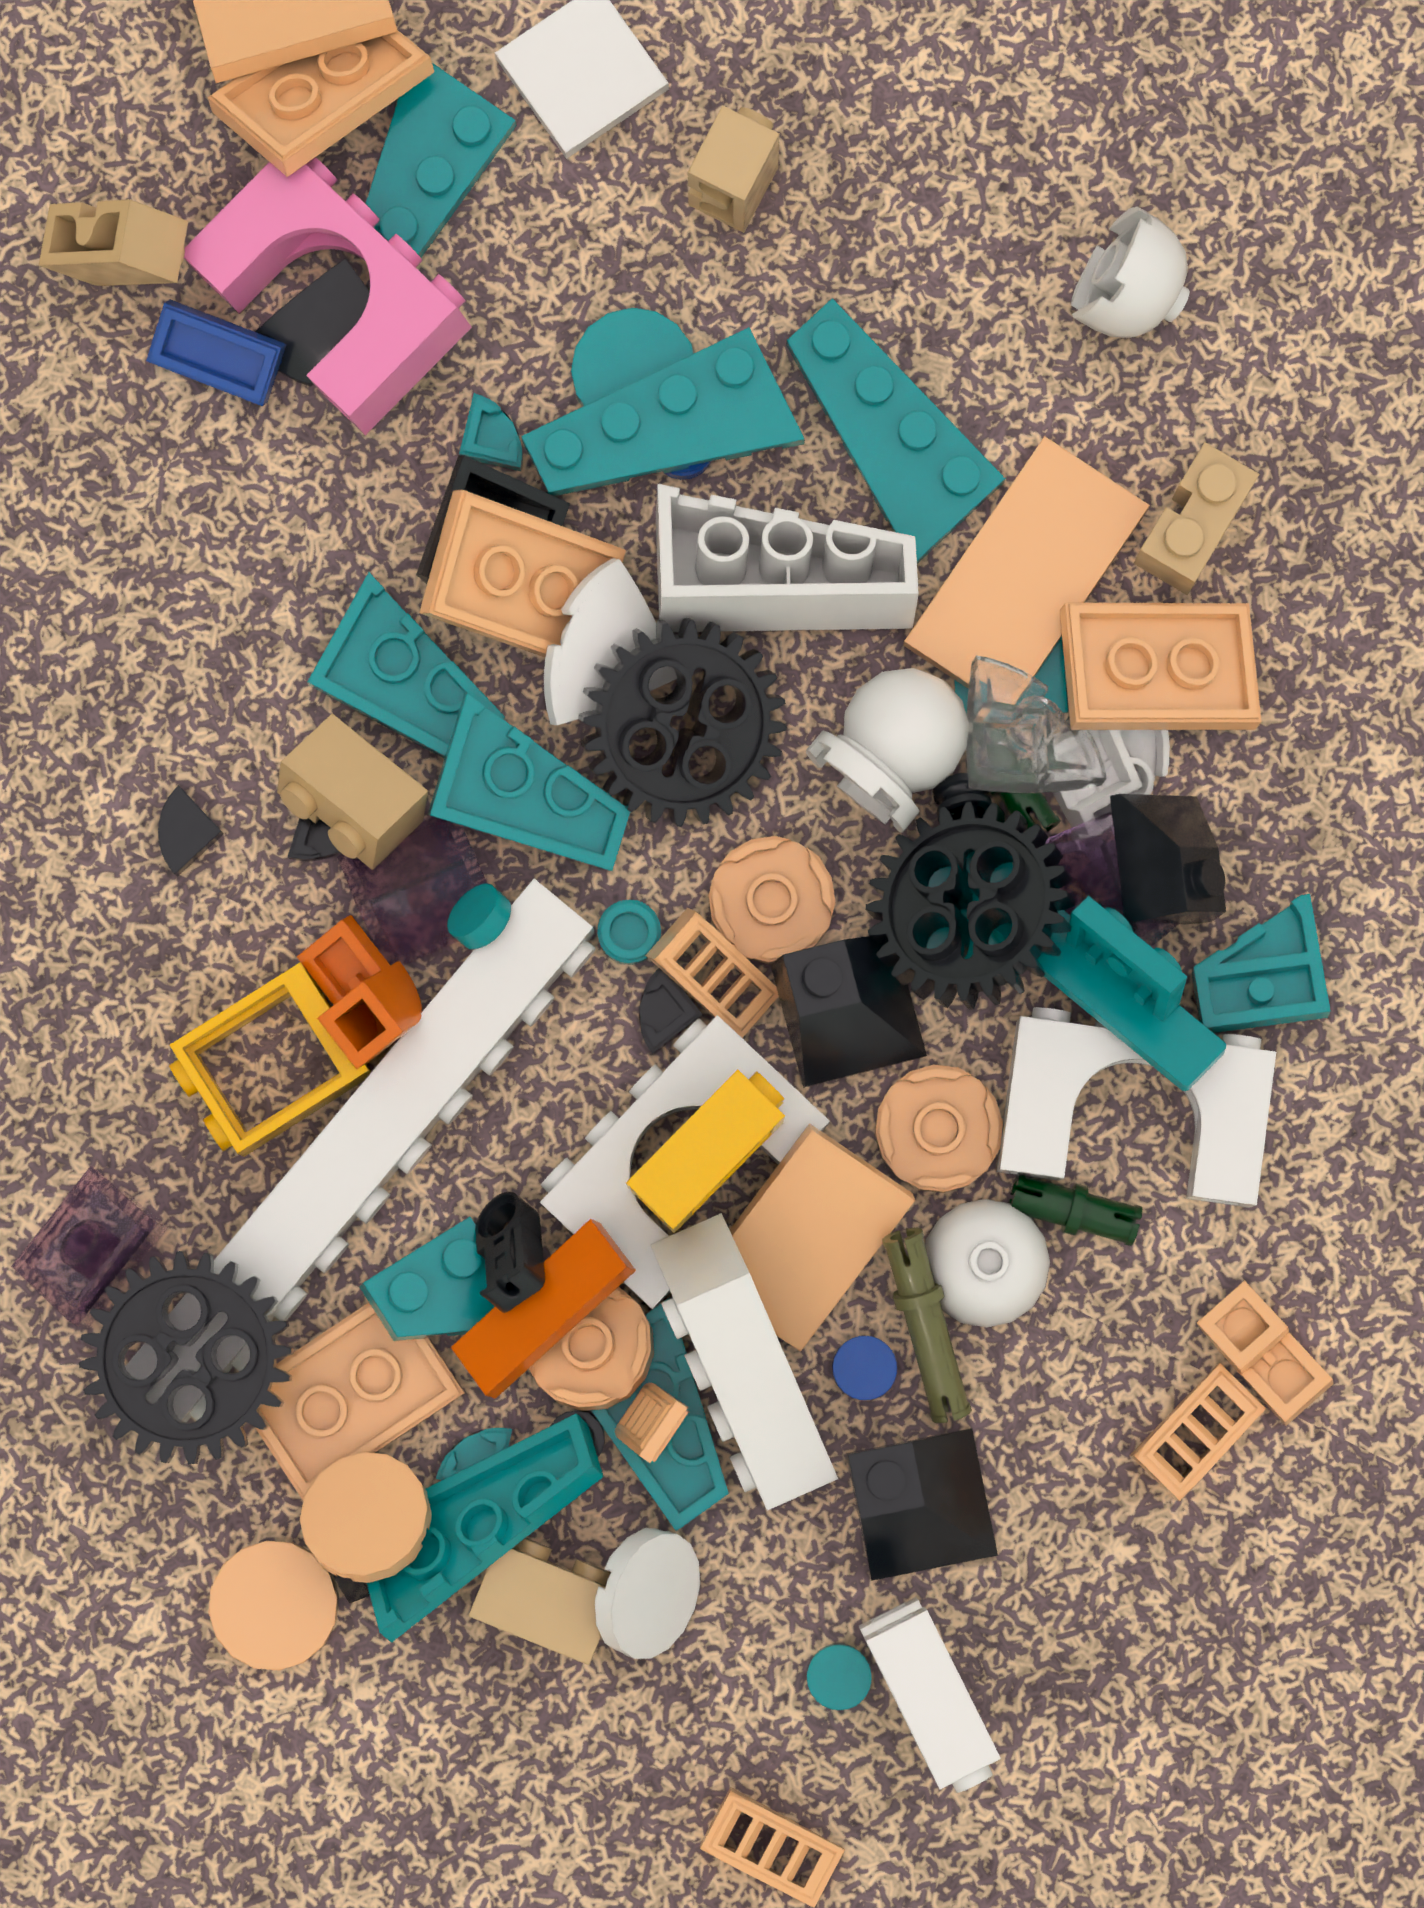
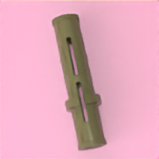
(920, 1301)

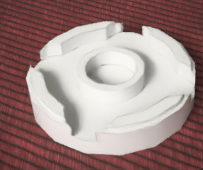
(648, 1593)

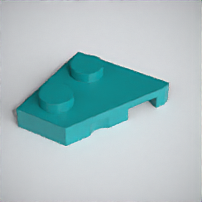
(1265, 975)
(432, 1288)

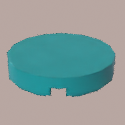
(624, 350)

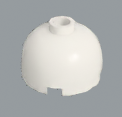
(1134, 279)
(988, 1262)

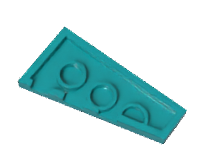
(677, 417)
(902, 444)
(484, 1516)

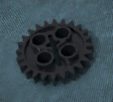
(737, 737)
(1024, 899)
(144, 1317)

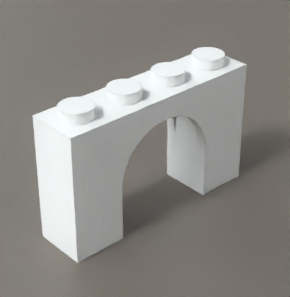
(1058, 1058)
(597, 1182)
(931, 1696)

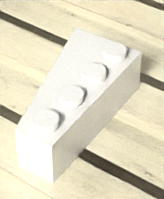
(777, 569)
(742, 1363)

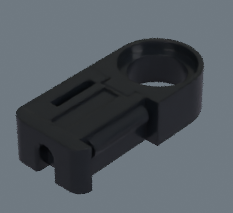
(510, 1253)

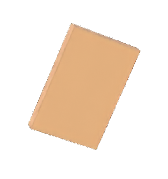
(269, 33)
(316, 101)
(508, 572)
(1160, 666)
(815, 1231)
(352, 1395)

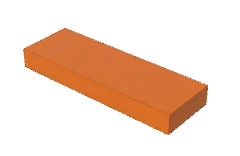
(575, 1283)

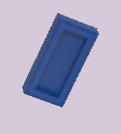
(216, 352)

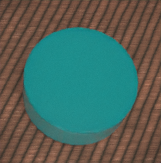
(479, 916)
(628, 931)
(839, 1676)

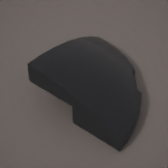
(317, 320)

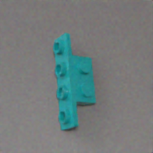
(1129, 991)

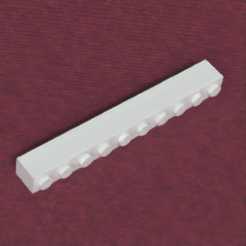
(386, 1125)

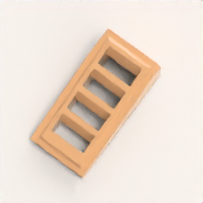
(675, 943)
(651, 1422)
(1157, 1467)
(723, 1823)

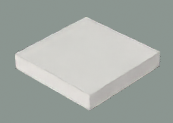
(581, 72)

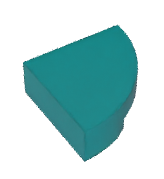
(491, 436)
(473, 1450)

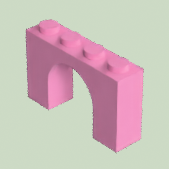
(406, 316)

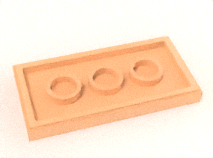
(1032, 555)

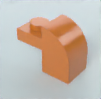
(369, 996)

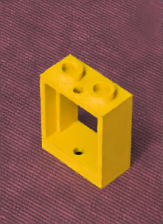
(195, 1076)
(708, 1148)

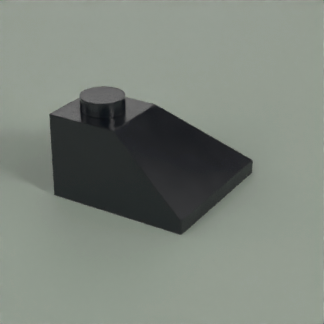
(1167, 860)
(845, 1011)
(921, 1504)

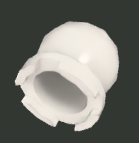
(897, 740)

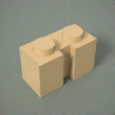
(734, 166)
(113, 243)
(1210, 498)
(352, 790)
(542, 1600)

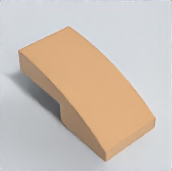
(1265, 1353)

